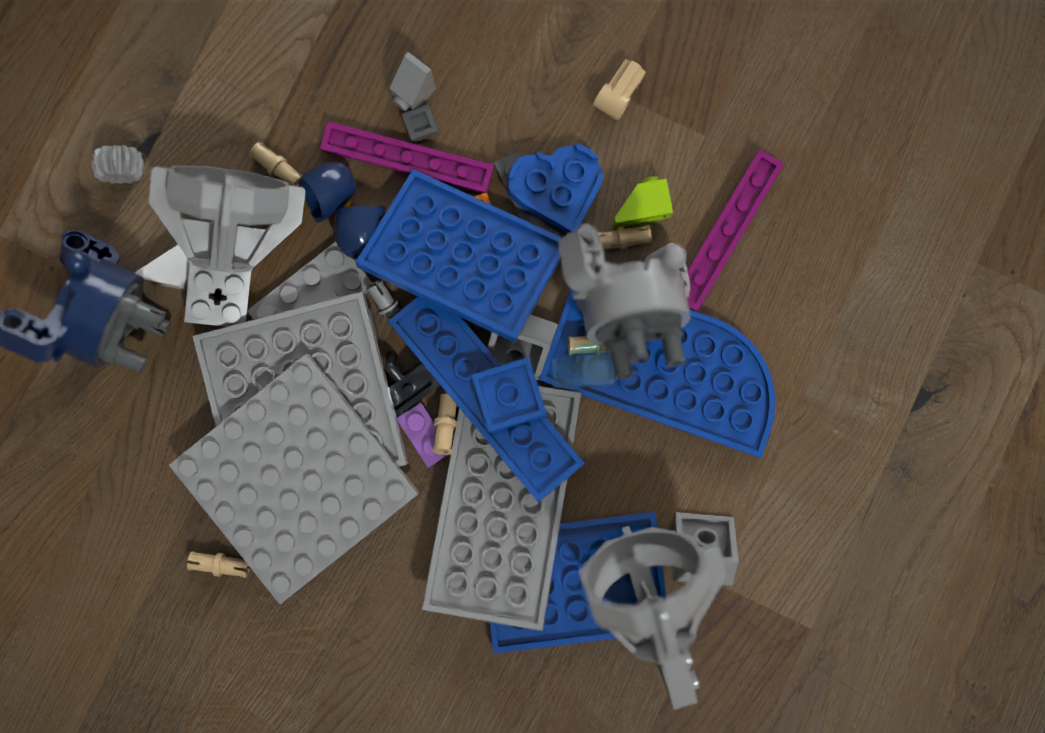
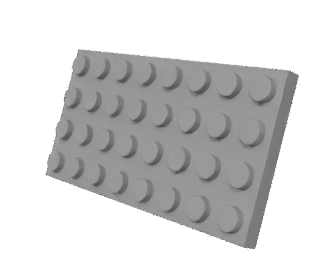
(492, 535)

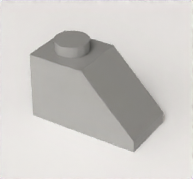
(412, 84)

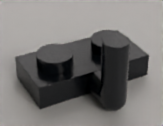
(408, 386)

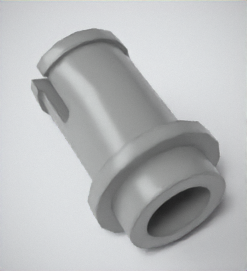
(383, 299)

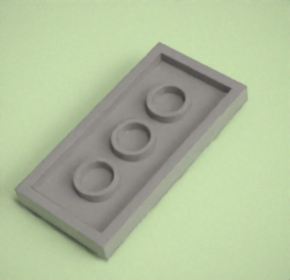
(320, 280)

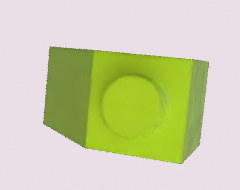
(646, 203)

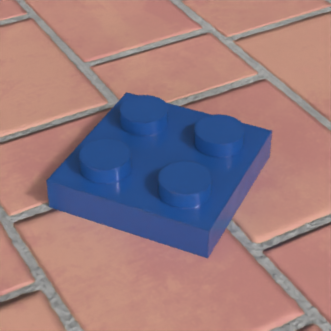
(509, 395)

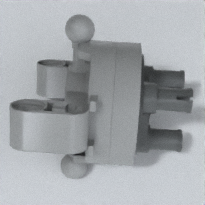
(629, 300)

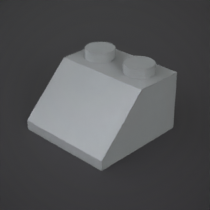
(532, 343)
(709, 530)

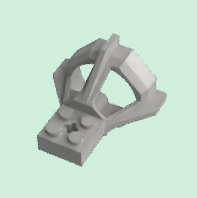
(220, 250)
(657, 627)

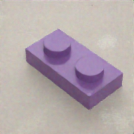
(421, 432)

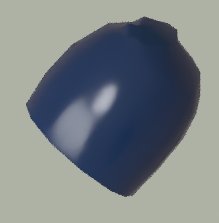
(327, 189)
(355, 227)

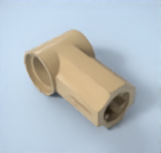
(616, 95)

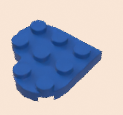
(557, 185)

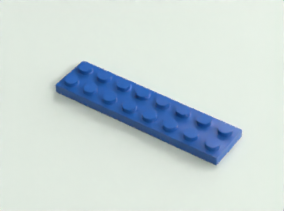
(452, 355)

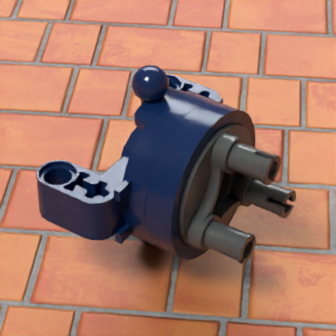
(91, 312)

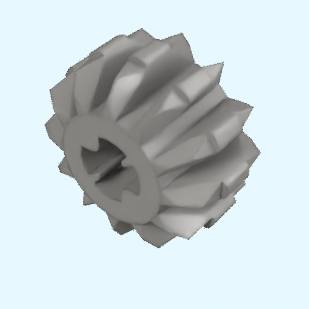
(117, 164)

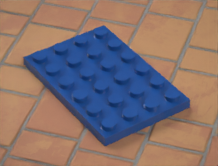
(462, 255)
(567, 610)

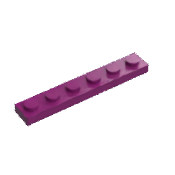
(405, 157)
(731, 226)

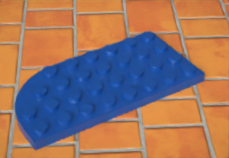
(715, 395)

